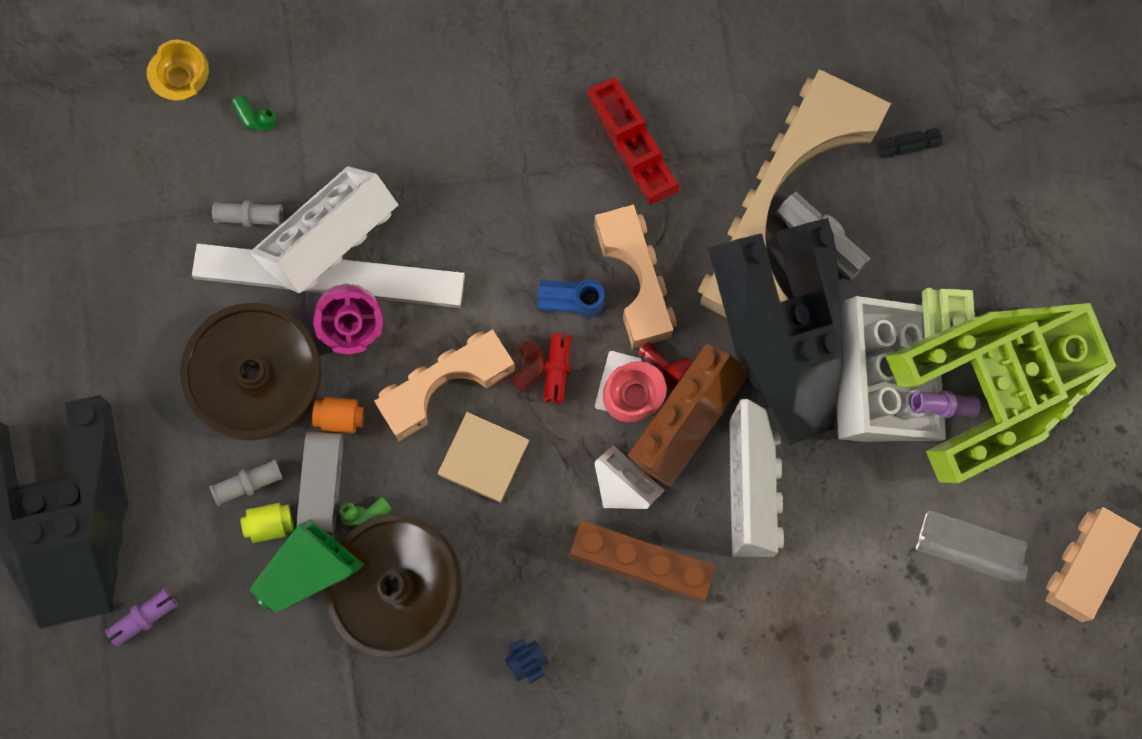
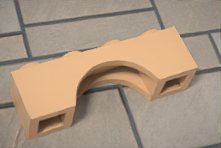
(622, 238)
(481, 361)

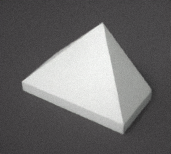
(624, 483)

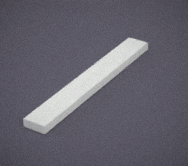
(382, 280)

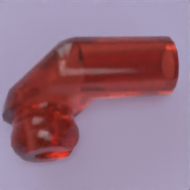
(532, 365)

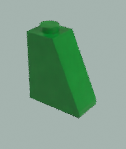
(303, 567)

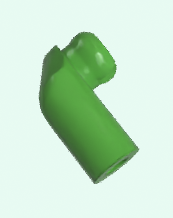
(354, 515)

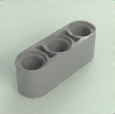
(320, 479)

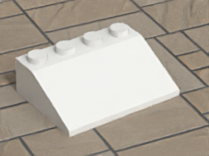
(868, 396)
(754, 482)

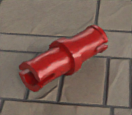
(557, 368)

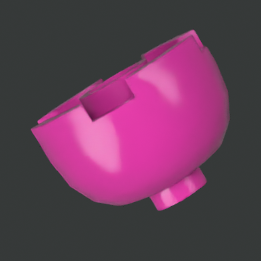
(347, 318)

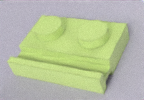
(946, 309)

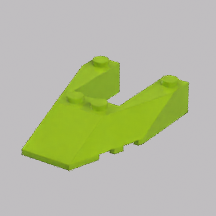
(1030, 370)

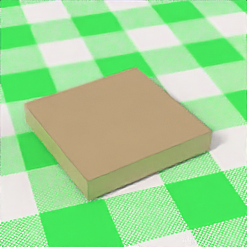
(483, 457)

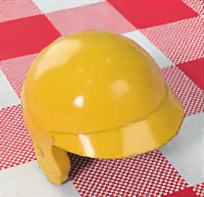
(177, 70)

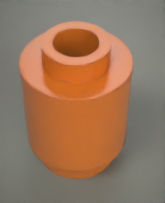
(338, 415)

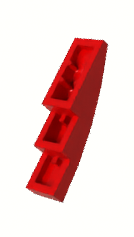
(632, 140)

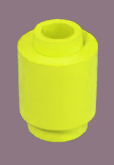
(267, 522)

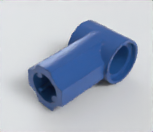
(567, 296)

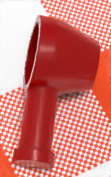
(672, 371)

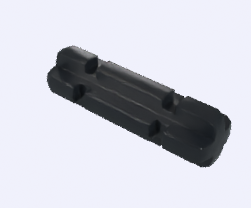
(909, 143)

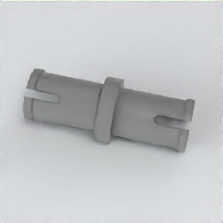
(247, 213)
(246, 482)

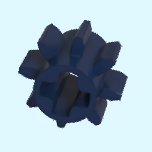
(526, 660)

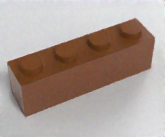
(688, 415)
(642, 562)

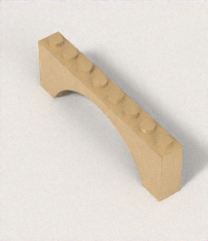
(827, 118)

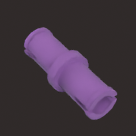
(945, 404)
(141, 617)

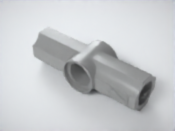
(798, 211)

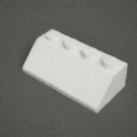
(325, 228)

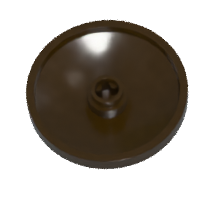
(250, 371)
(401, 593)

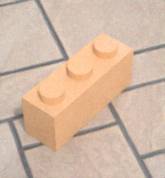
(1091, 564)

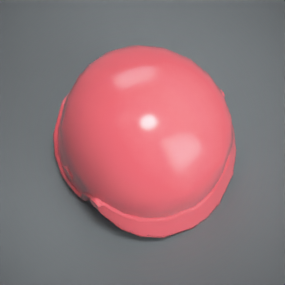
(634, 392)

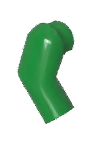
(253, 119)

